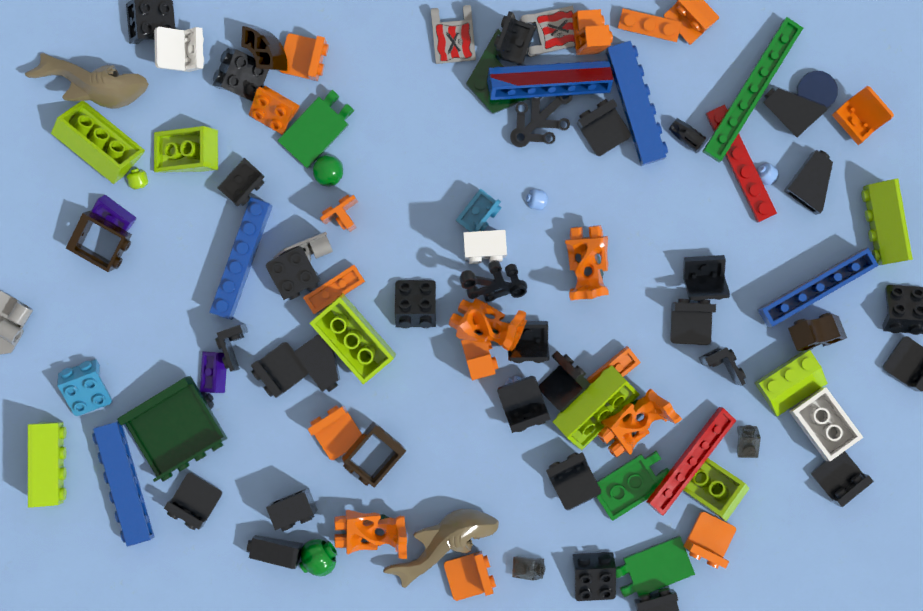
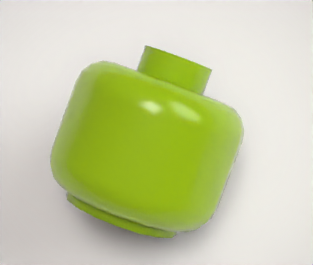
(137, 179)

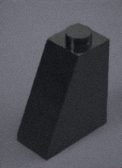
(793, 109)
(811, 182)
(319, 362)
(275, 551)

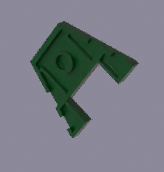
(478, 80)

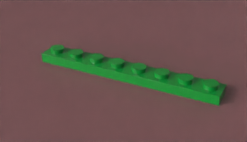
(752, 89)

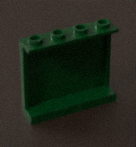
(174, 428)

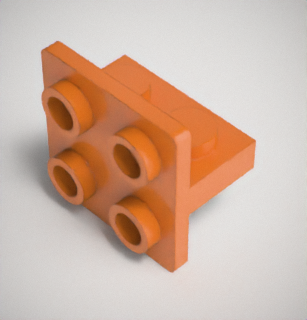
(695, 18)
(272, 109)
(343, 218)

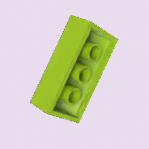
(97, 141)
(887, 222)
(353, 338)
(601, 400)
(46, 464)

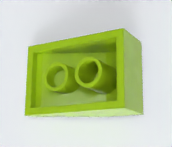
(186, 150)
(716, 489)

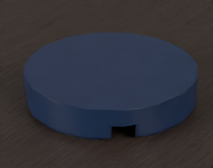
(818, 87)

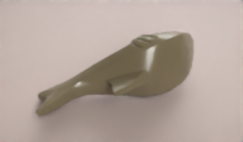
(101, 86)
(451, 533)

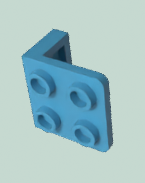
(478, 211)
(83, 388)

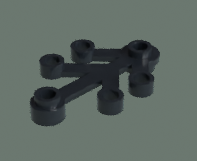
(538, 121)
(516, 287)

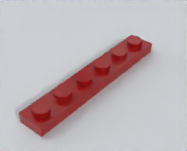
(745, 171)
(691, 461)

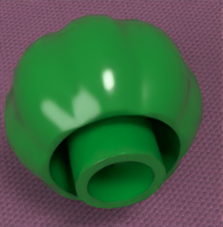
(318, 557)

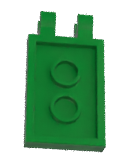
(315, 129)
(629, 485)
(655, 567)

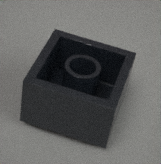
(291, 509)

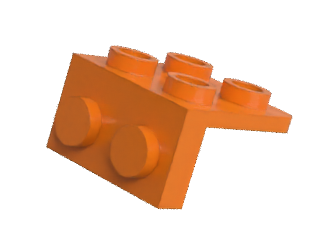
(305, 56)
(863, 114)
(335, 432)
(710, 539)
(469, 576)

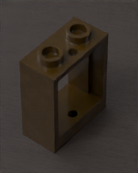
(80, 233)
(391, 460)

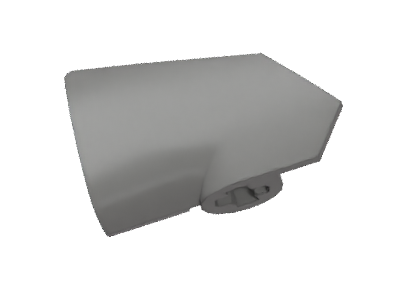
(316, 245)
(12, 320)

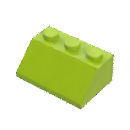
(791, 382)

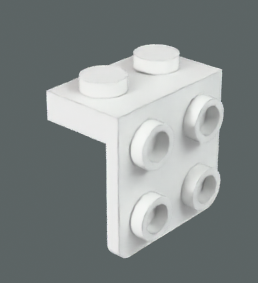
(179, 49)

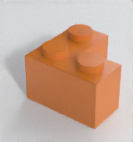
(590, 32)
(479, 358)

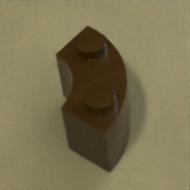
(265, 48)
(812, 333)

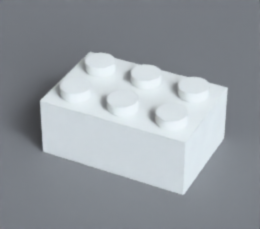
(485, 245)
(826, 424)

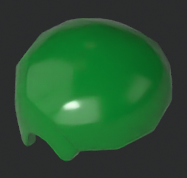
(328, 170)

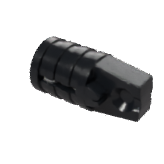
(687, 134)

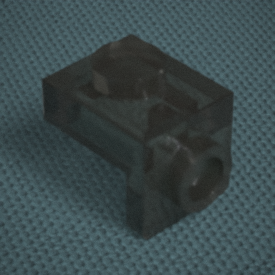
(748, 441)
(528, 568)

